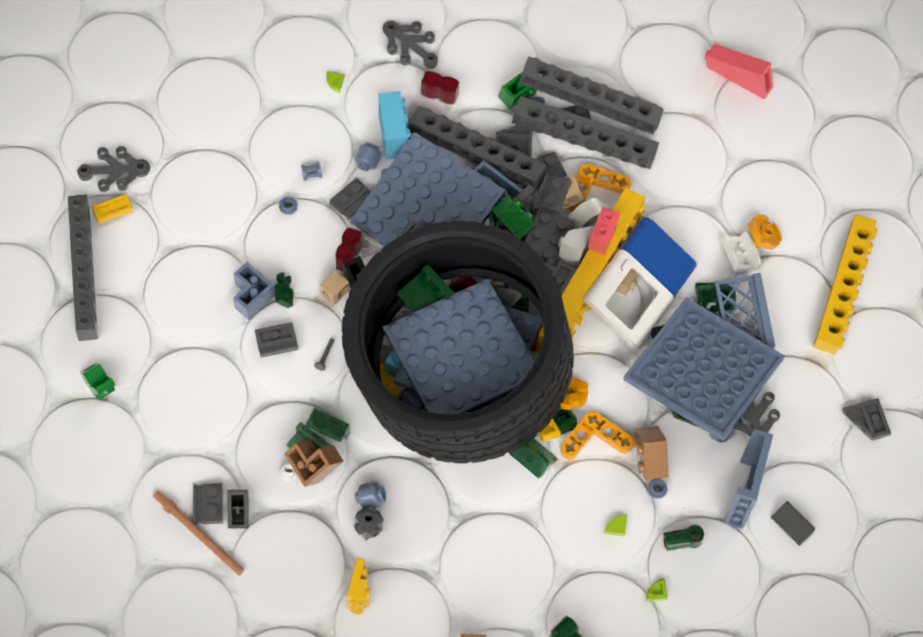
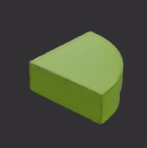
(335, 80)
(617, 526)
(657, 591)

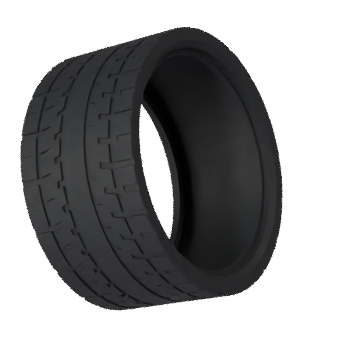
(452, 252)

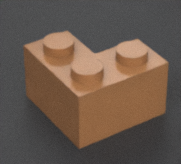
(653, 452)
(312, 464)

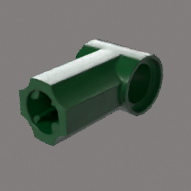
(681, 539)

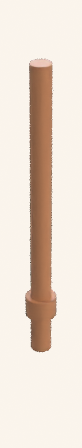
(170, 507)

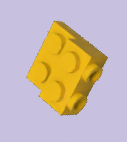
(358, 592)

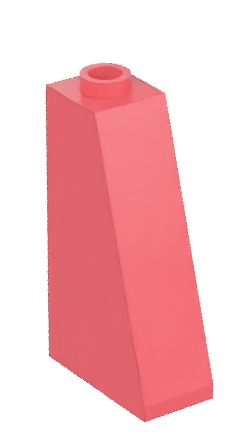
(741, 69)

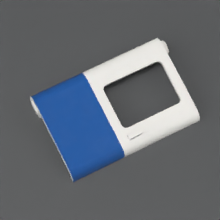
(658, 262)

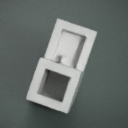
(587, 212)

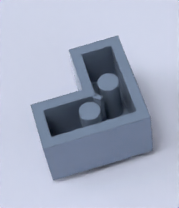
(255, 290)

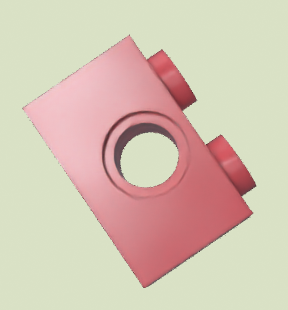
(603, 230)

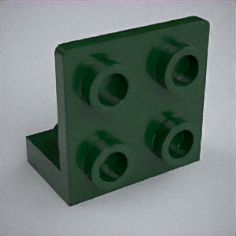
(424, 290)

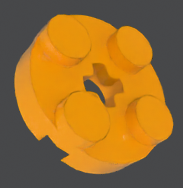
(764, 233)
(578, 396)

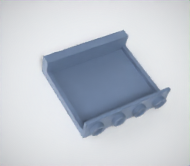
(745, 499)

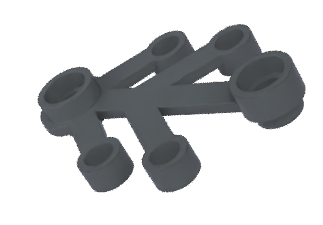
(409, 41)
(116, 169)
(754, 416)

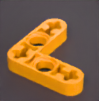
(589, 180)
(592, 429)

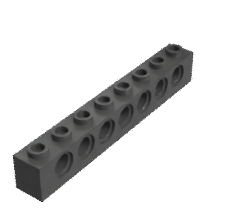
(597, 102)
(593, 129)
(467, 147)
(82, 268)

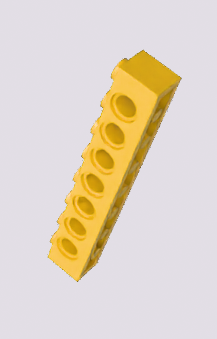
(825, 338)

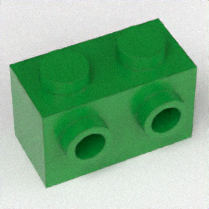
(513, 90)

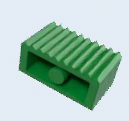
(513, 217)

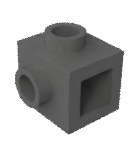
(371, 528)

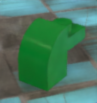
(98, 381)

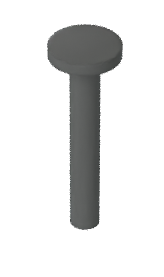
(320, 365)

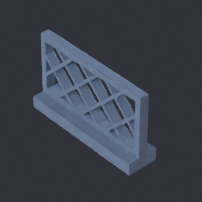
(759, 303)

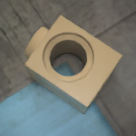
(334, 287)

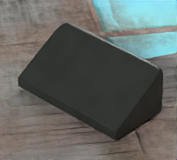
(793, 523)

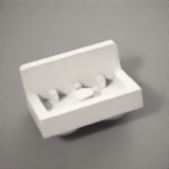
(741, 252)

